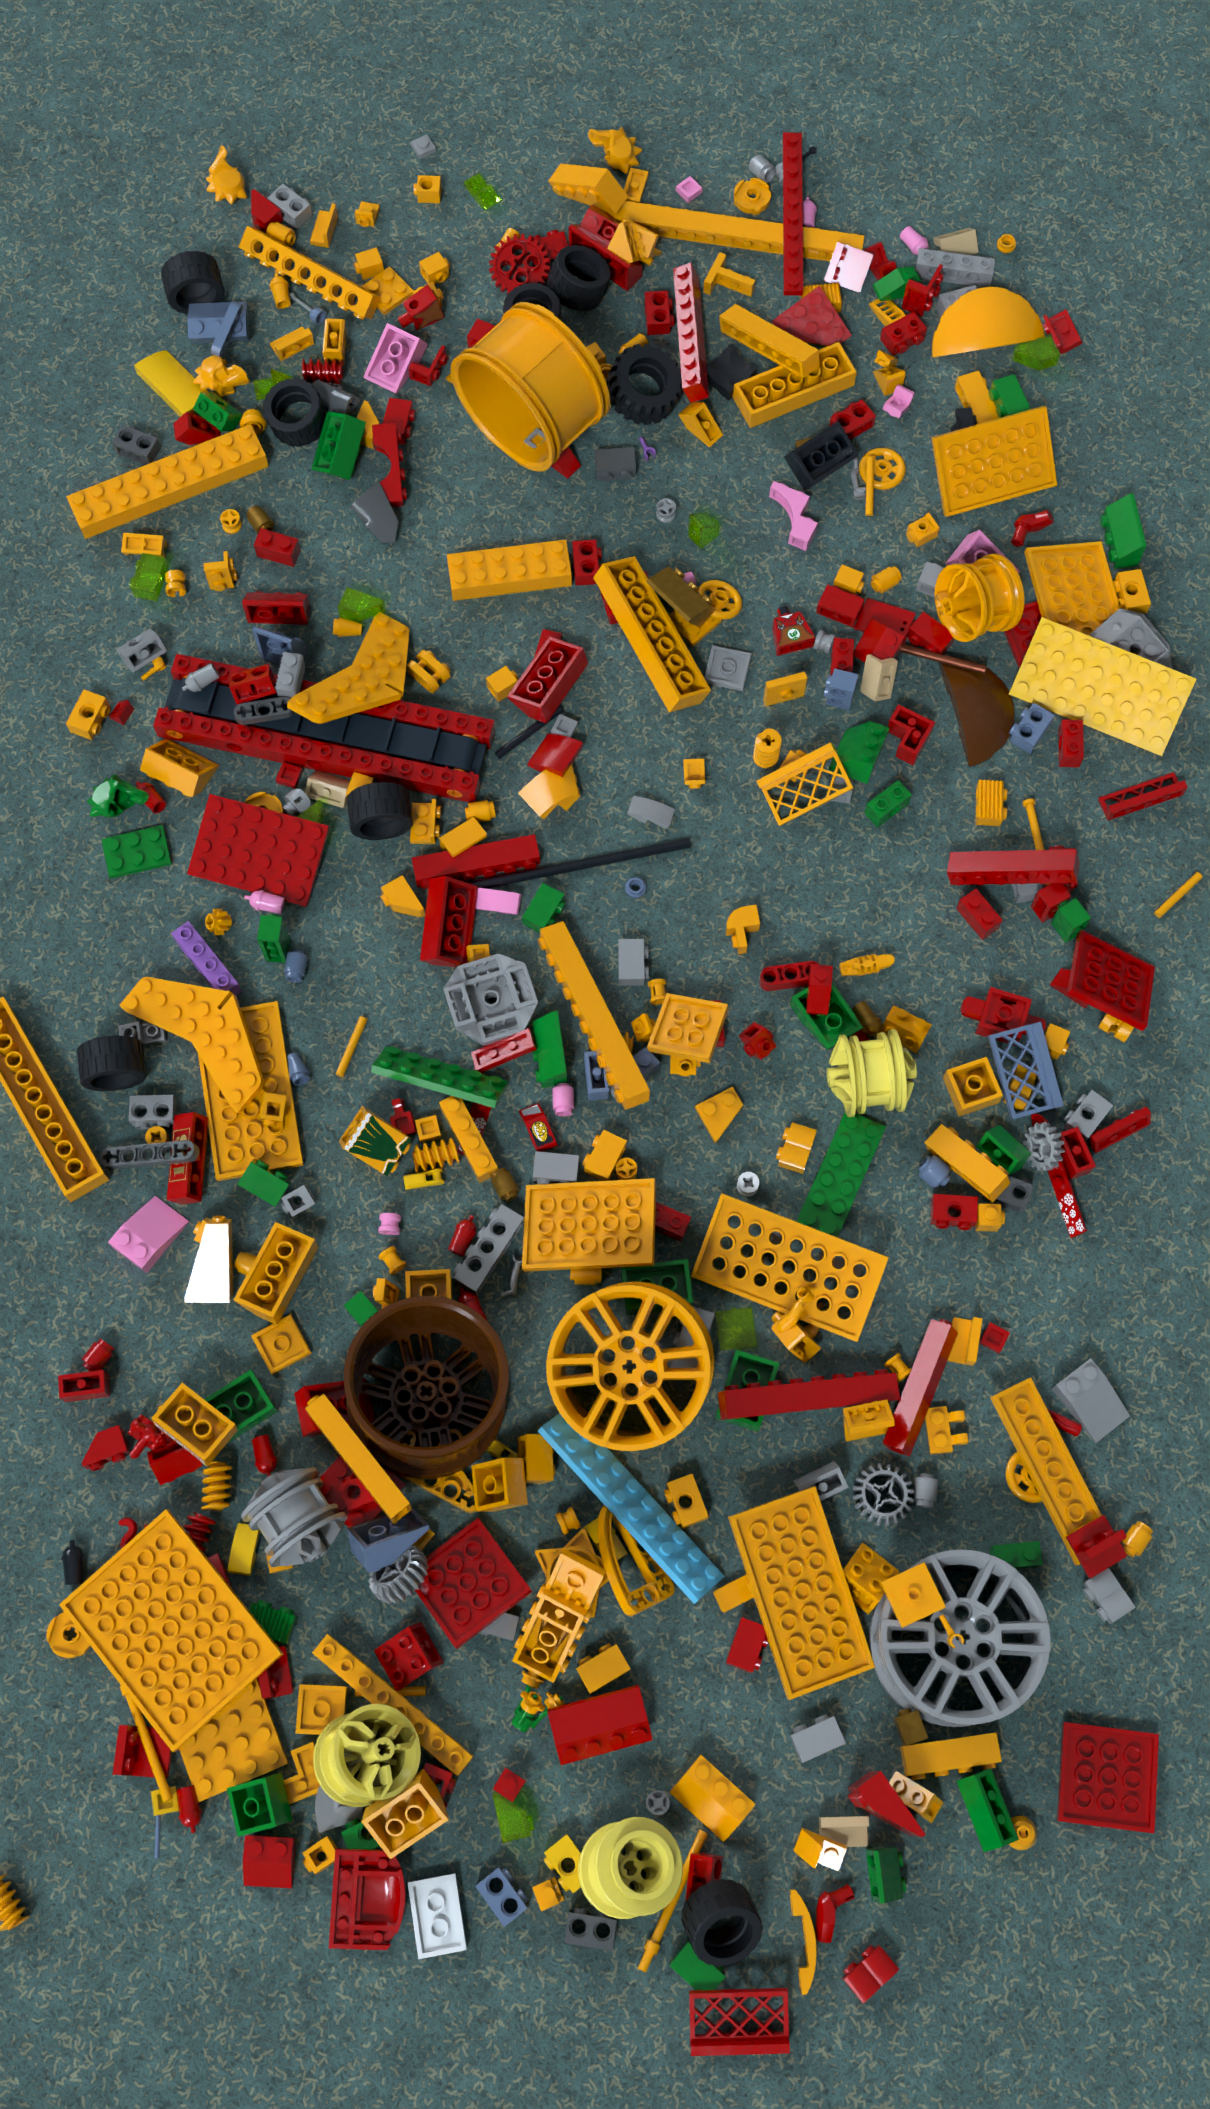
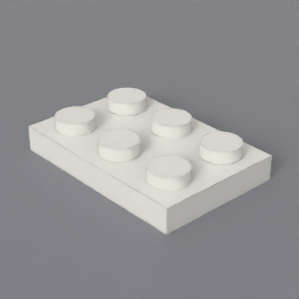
(437, 1916)

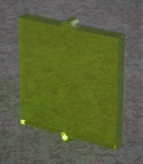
(735, 1329)

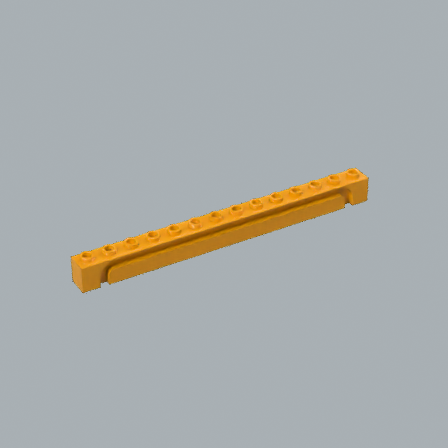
(731, 230)

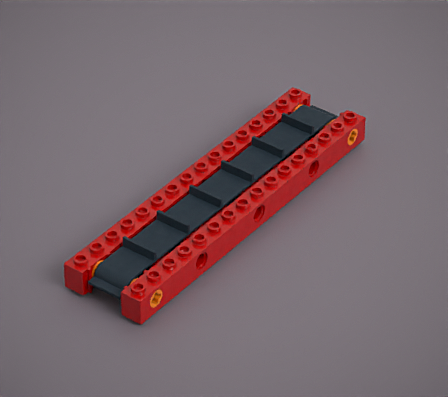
(393, 743)

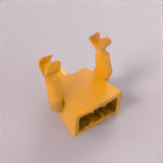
(791, 1333)

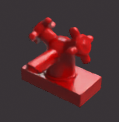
(147, 1435)

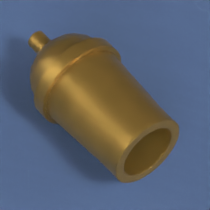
(867, 1018)

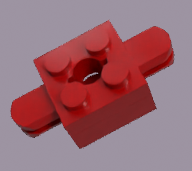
(999, 1013)

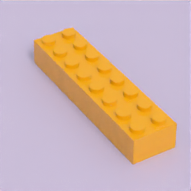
(652, 634)

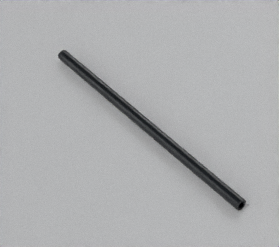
(582, 864)

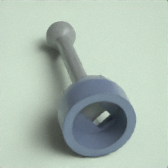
(314, 313)

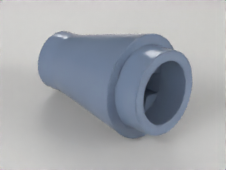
(297, 1070)

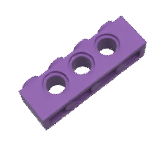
(204, 959)

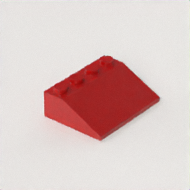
(877, 1797)

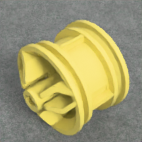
(871, 1073)
(383, 1764)

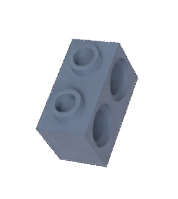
(840, 689)
(1033, 729)
(497, 1899)

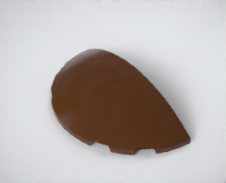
(981, 709)

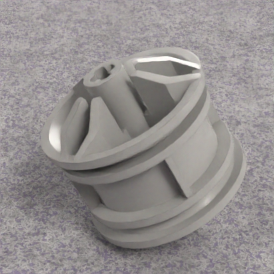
(294, 1517)

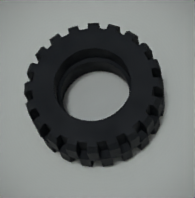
(654, 364)

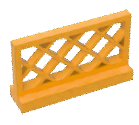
(798, 767)

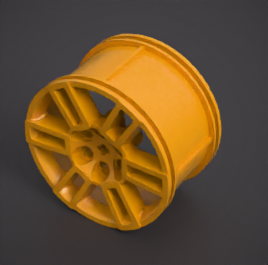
(528, 378)
(587, 1423)

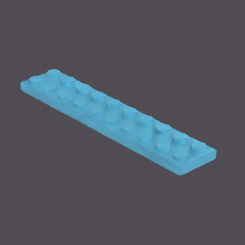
(634, 1509)

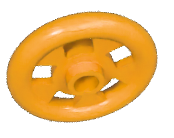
(888, 454)
(721, 598)
(1014, 1479)

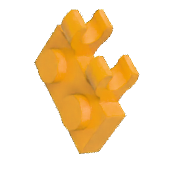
(938, 1430)

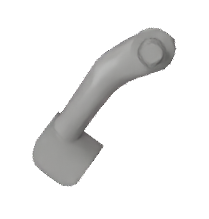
(858, 491)
(514, 1277)

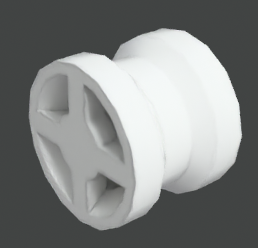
(748, 1188)

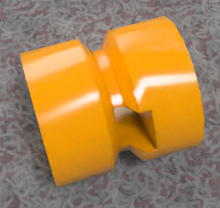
(1119, 1028)

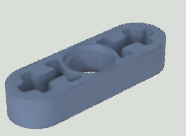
(226, 329)

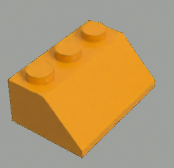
(178, 767)
(712, 1798)
(407, 1816)

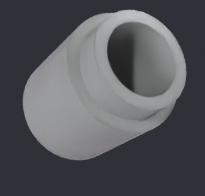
(762, 168)
(925, 1490)

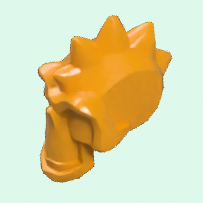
(617, 146)
(225, 179)
(218, 377)

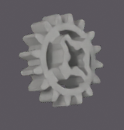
(1044, 1146)

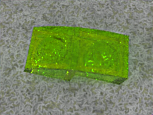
(481, 192)

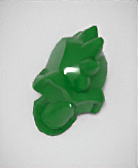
(115, 797)

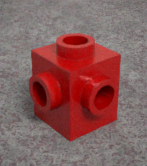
(757, 1041)

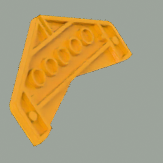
(370, 681)
(214, 1031)

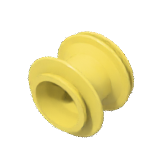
(606, 1880)

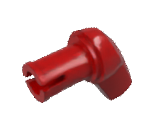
(1030, 523)
(826, 1911)

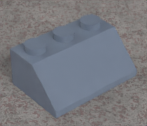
(206, 319)

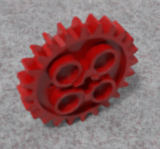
(505, 257)

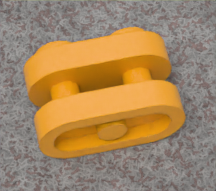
(427, 660)

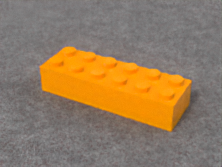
(783, 391)
(509, 570)

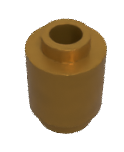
(259, 519)
(504, 1184)

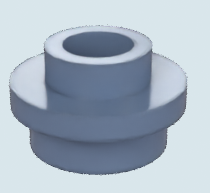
(635, 882)

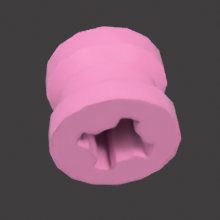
(389, 1224)

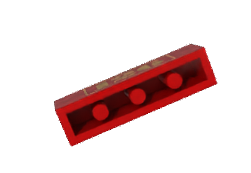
(186, 1179)

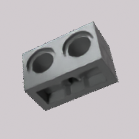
(135, 447)
(1009, 1200)
(589, 1937)

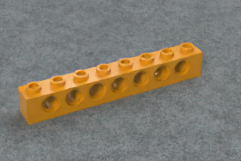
(251, 244)
(378, 1691)

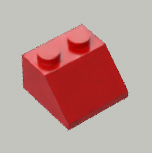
(879, 642)
(269, 1861)

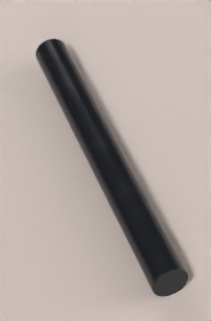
(524, 735)

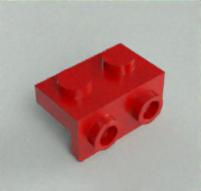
(552, 242)
(1062, 331)

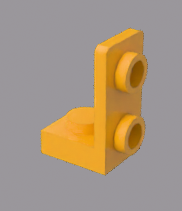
(733, 1593)
(916, 1797)

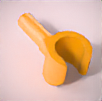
(159, 665)
(951, 1634)

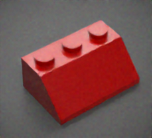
(276, 608)

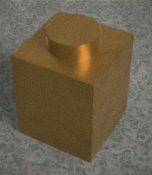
(910, 1727)

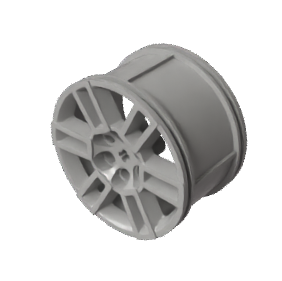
(1031, 1624)

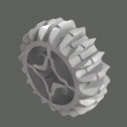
(873, 1489)
(400, 1577)

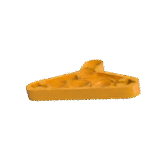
(458, 1479)

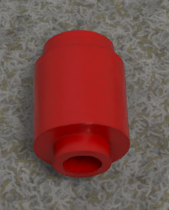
(97, 1355)

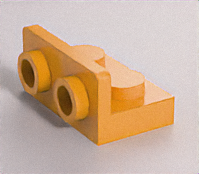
(424, 823)

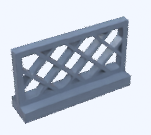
(1042, 1063)

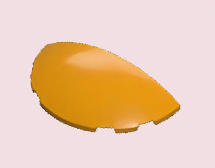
(985, 320)

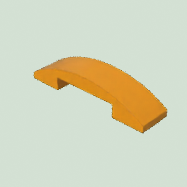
(807, 1972)

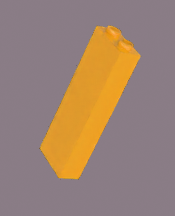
(358, 1458)

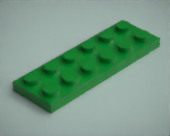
(440, 1076)
(841, 1174)

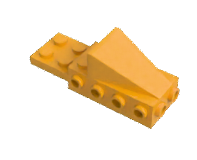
(559, 1616)

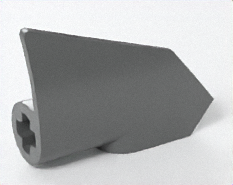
(335, 398)
(377, 514)

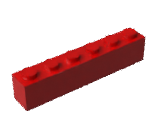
(478, 860)
(1013, 867)

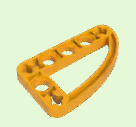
(642, 1559)

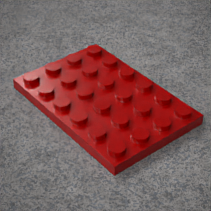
(258, 849)

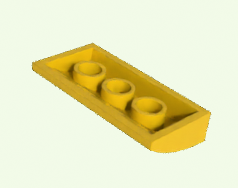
(170, 381)

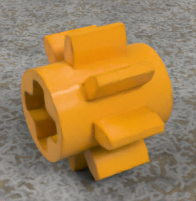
(218, 921)

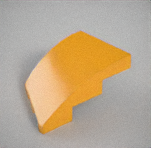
(550, 790)

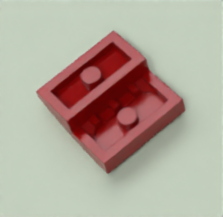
(555, 754)

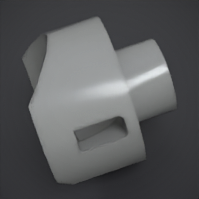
(296, 802)

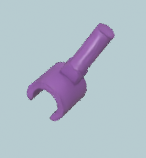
(647, 449)

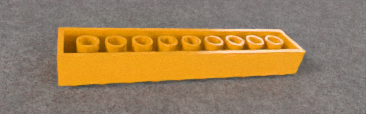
(167, 481)
(45, 1111)

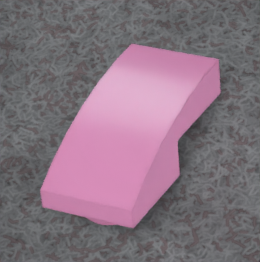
(498, 901)

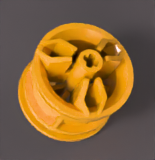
(979, 597)

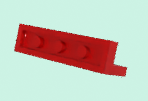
(1142, 800)

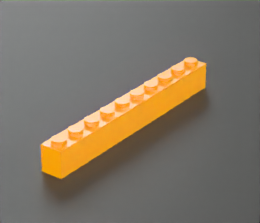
(593, 1016)

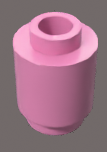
(563, 1099)

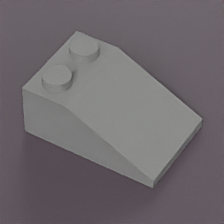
(1091, 1400)

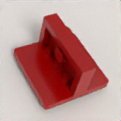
(1097, 1545)
(276, 1679)

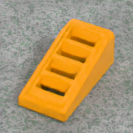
(882, 315)

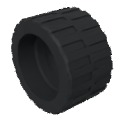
(586, 265)
(191, 279)
(534, 294)
(288, 393)
(379, 811)
(111, 1063)
(730, 1941)

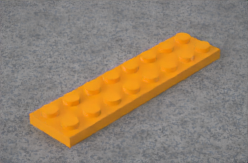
(1046, 1459)

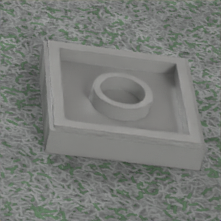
(727, 668)

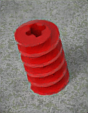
(322, 372)
(199, 1528)

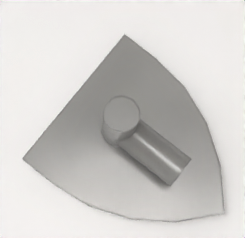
(331, 1814)

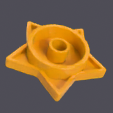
(579, 1545)

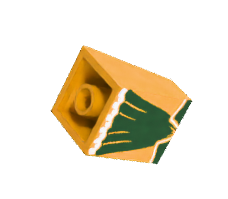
(375, 1141)

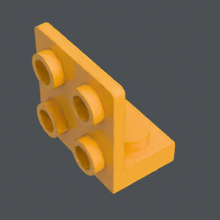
(644, 240)
(867, 1420)
(864, 1575)

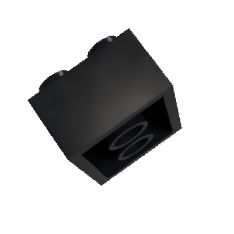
(821, 456)

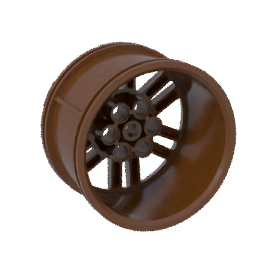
(426, 1316)

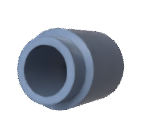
(295, 966)

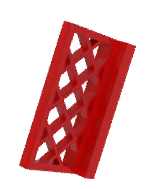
(739, 2043)

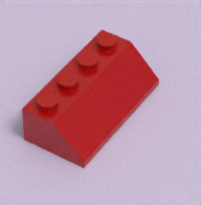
(622, 272)
(548, 679)
(448, 921)
(599, 1725)

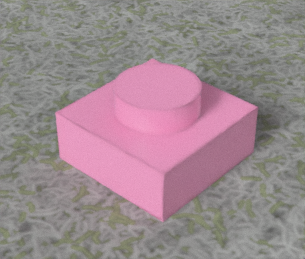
(689, 189)

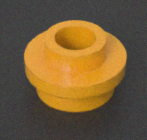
(1006, 239)

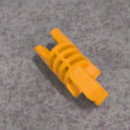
(866, 964)

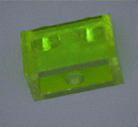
(148, 577)

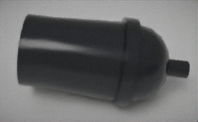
(73, 1564)

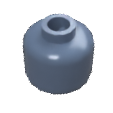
(934, 1171)

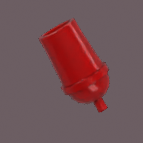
(155, 801)
(462, 1236)
(472, 1301)
(264, 1455)
(189, 1807)

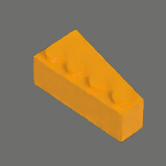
(588, 186)

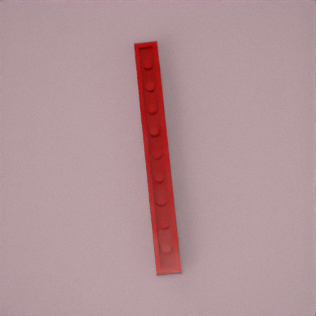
(792, 214)

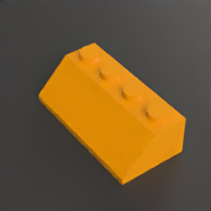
(276, 1273)

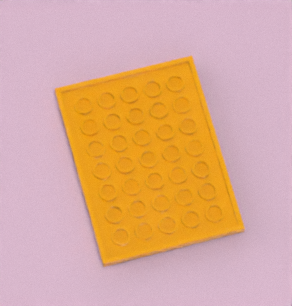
(170, 1630)

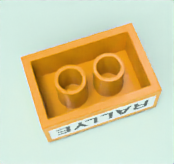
(194, 1424)

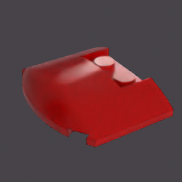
(365, 1900)

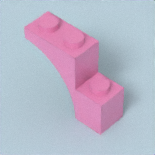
(795, 504)

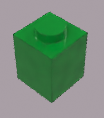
(360, 1308)

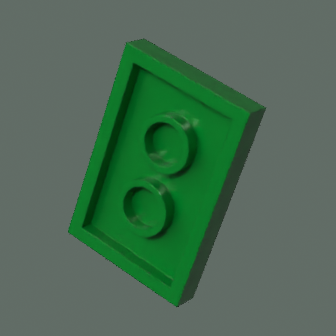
(136, 851)

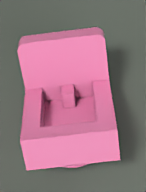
(899, 401)

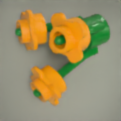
(531, 1703)

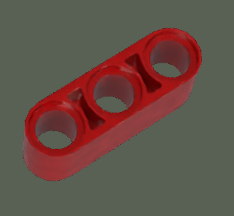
(780, 981)

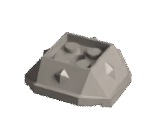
(1134, 632)
(485, 979)

